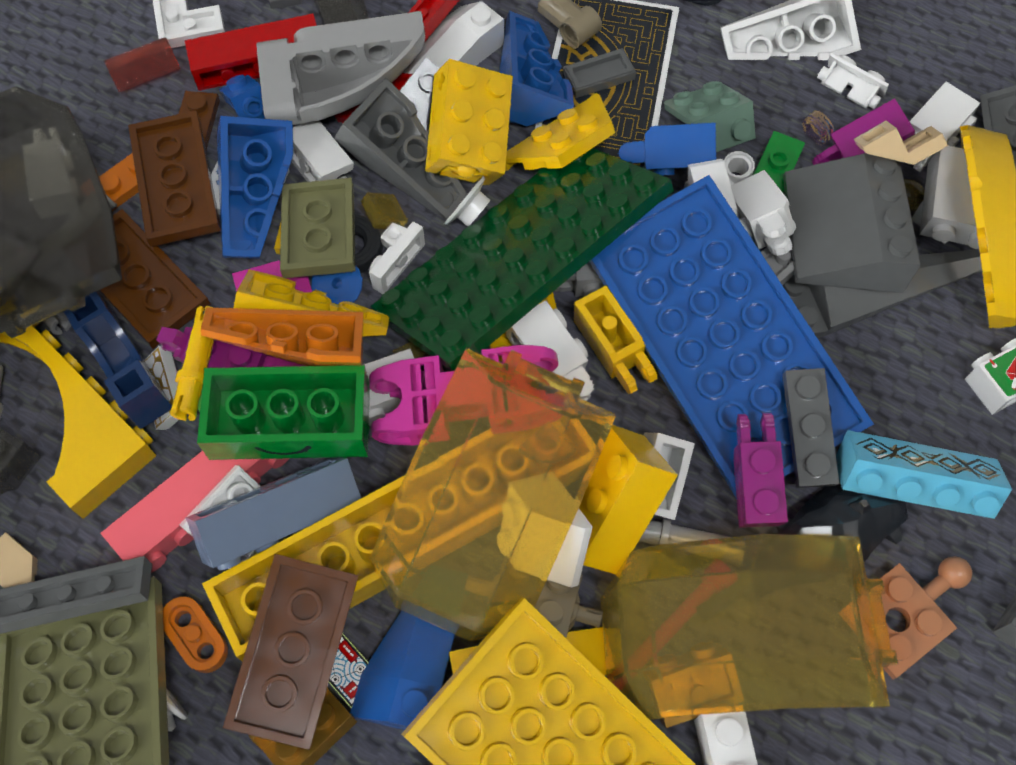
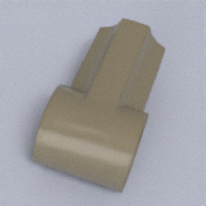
(574, 23)

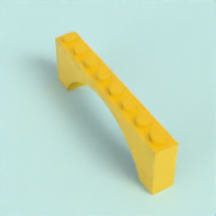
(97, 444)

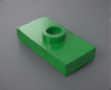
(780, 156)

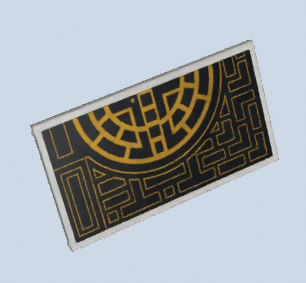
(647, 37)

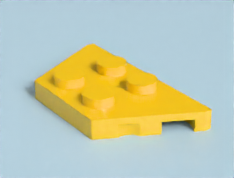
(564, 138)

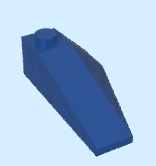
(536, 83)
(403, 672)

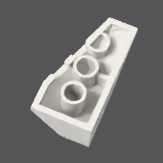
(794, 31)
(464, 36)

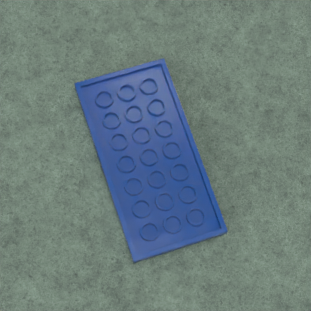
(718, 322)

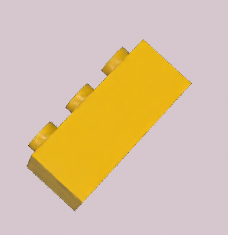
(623, 497)

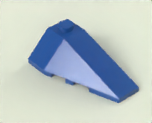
(251, 175)

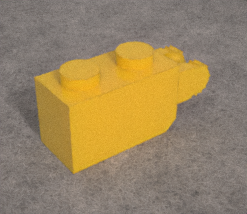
(613, 337)

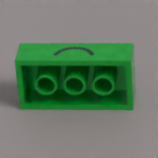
(284, 412)

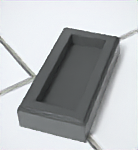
(599, 72)

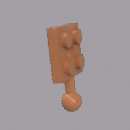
(924, 619)

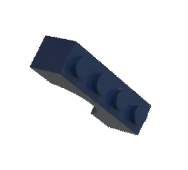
(126, 371)

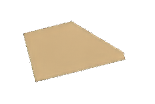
(16, 563)

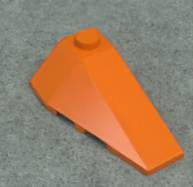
(291, 335)

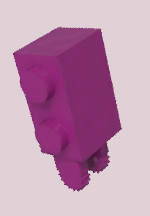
(843, 139)

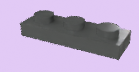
(810, 428)

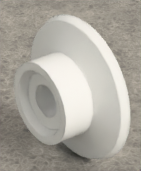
(470, 206)

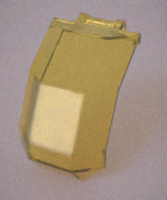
(489, 494)
(747, 626)

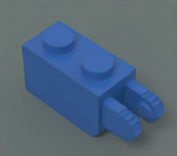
(672, 147)

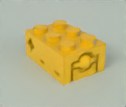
(469, 122)

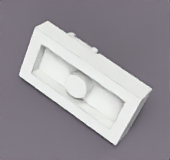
(402, 248)

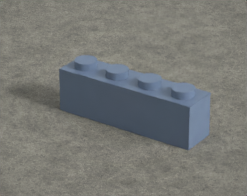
(272, 512)

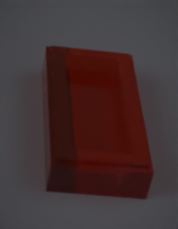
(142, 64)

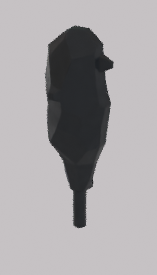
(849, 514)

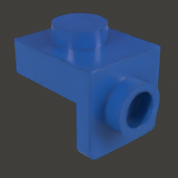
(244, 96)

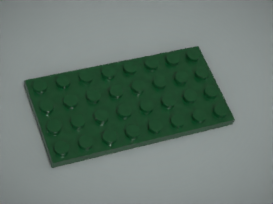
(519, 254)

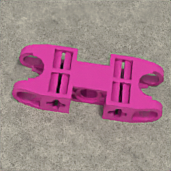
(423, 390)

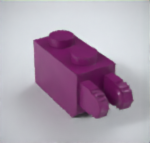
(759, 476)

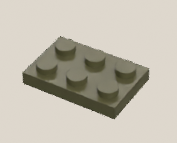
(317, 228)

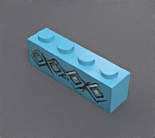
(921, 474)

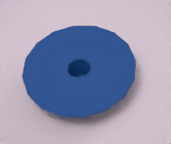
(339, 286)

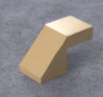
(887, 143)

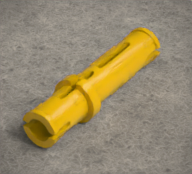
(192, 372)

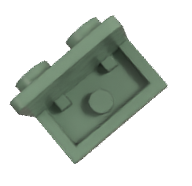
(716, 104)

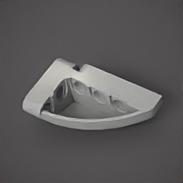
(335, 65)

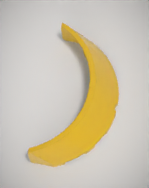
(993, 198)

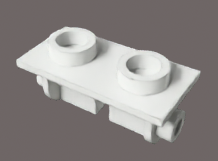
(845, 72)

